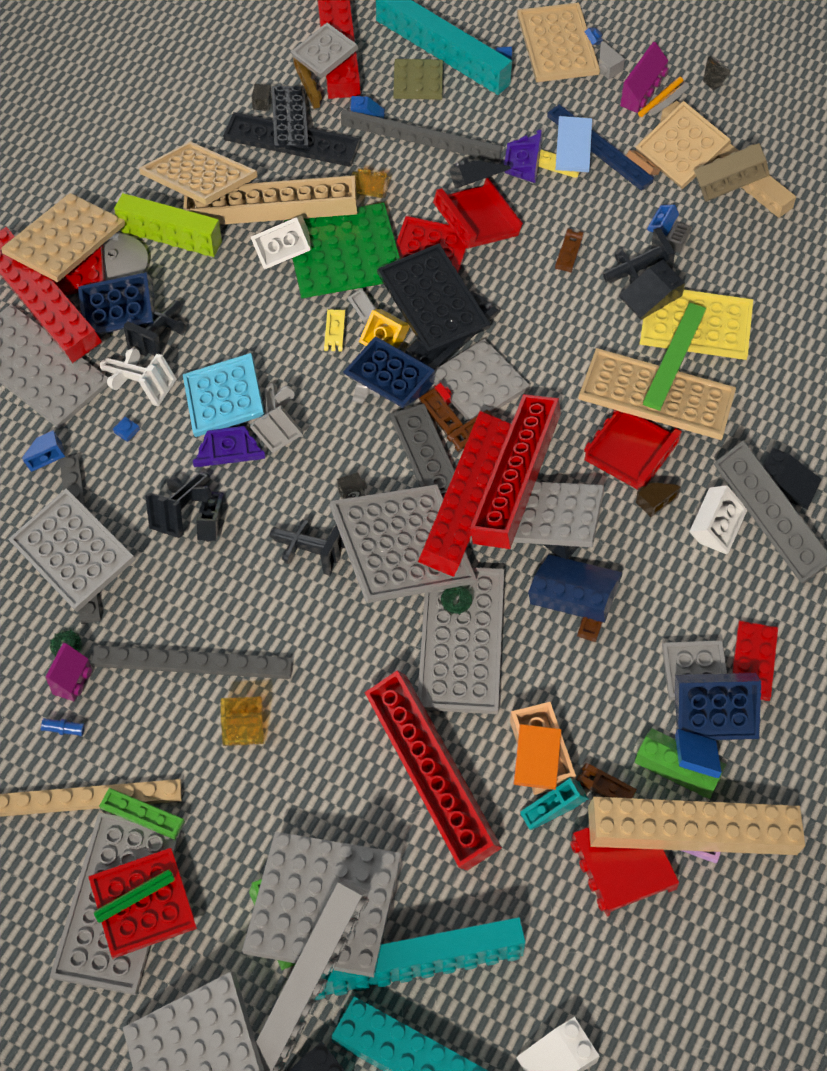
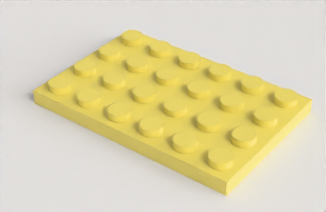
(721, 332)

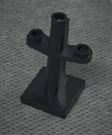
(659, 251)
(148, 338)
(166, 513)
(325, 548)

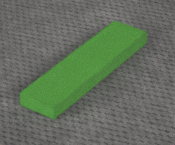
(142, 813)

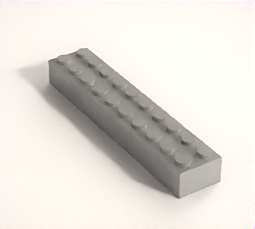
(310, 973)

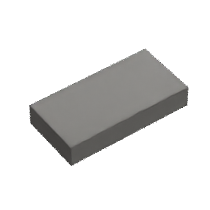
(361, 304)

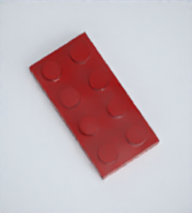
(756, 653)

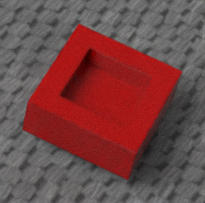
(444, 392)

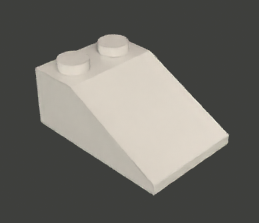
(560, 1050)

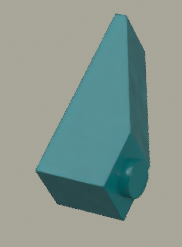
(554, 804)

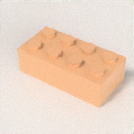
(543, 716)

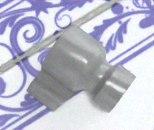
(362, 392)

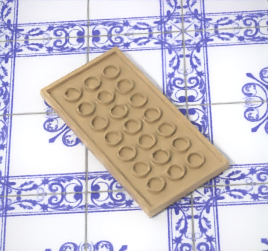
(690, 404)

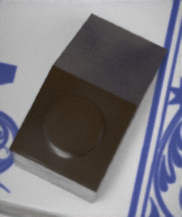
(656, 497)

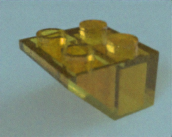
(372, 184)
(242, 721)

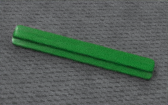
(133, 896)

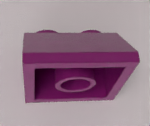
(68, 673)

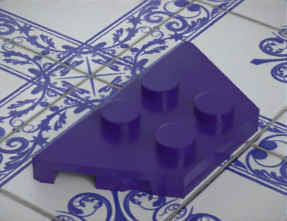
(523, 157)
(227, 446)

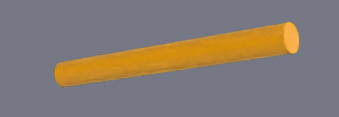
(659, 97)

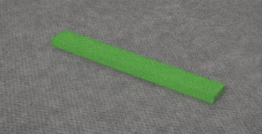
(674, 357)

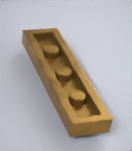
(308, 83)

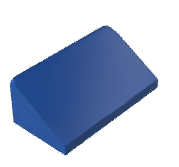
(664, 218)

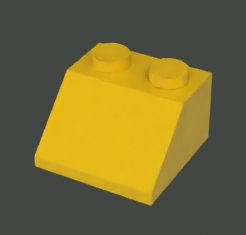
(385, 327)

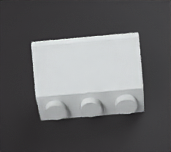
(282, 242)
(718, 519)

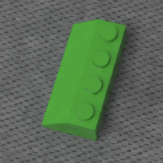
(660, 756)

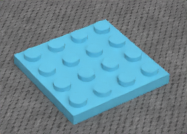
(223, 394)

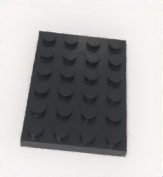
(433, 298)

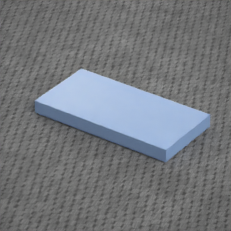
(573, 144)

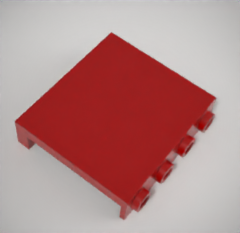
(478, 215)
(631, 448)
(622, 874)

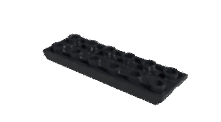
(289, 117)
(439, 357)

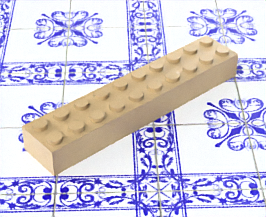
(282, 201)
(695, 826)

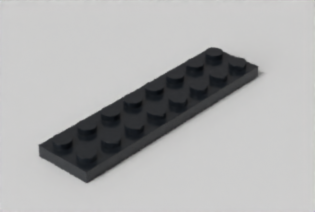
(321, 144)

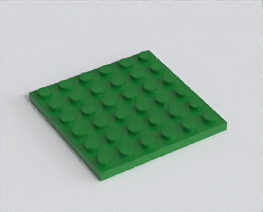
(345, 251)

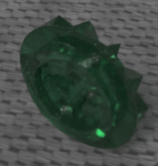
(451, 594)
(73, 638)

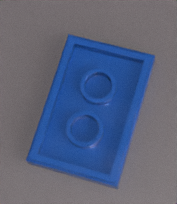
(698, 753)

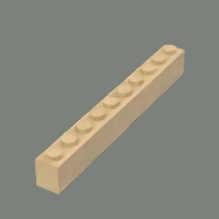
(765, 191)

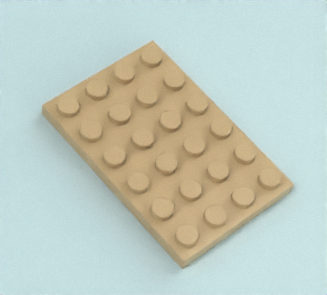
(557, 42)
(198, 172)
(63, 237)

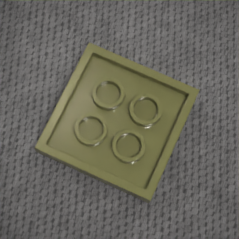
(418, 79)

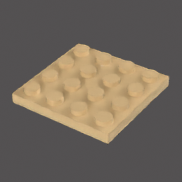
(683, 144)

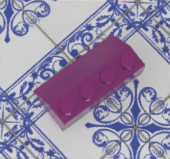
(644, 79)

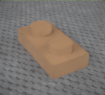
(643, 162)

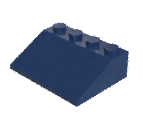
(116, 301)
(391, 373)
(574, 588)
(719, 705)

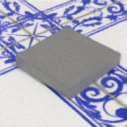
(666, 101)

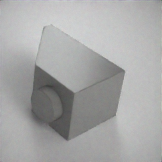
(610, 61)

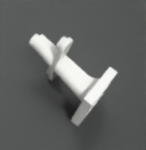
(154, 379)

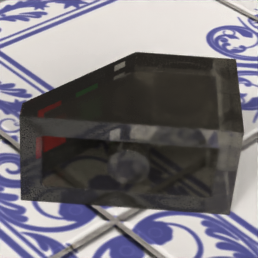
(715, 73)

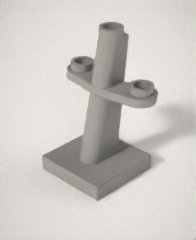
(276, 426)

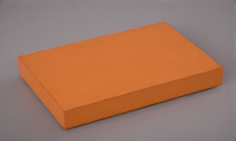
(537, 757)

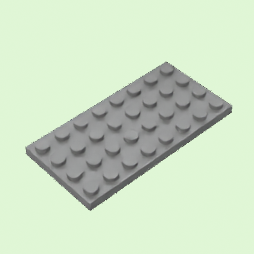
(41, 372)
(463, 650)
(83, 948)

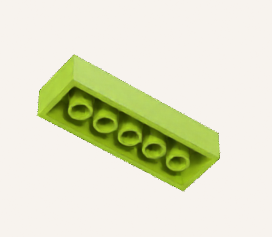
(169, 225)

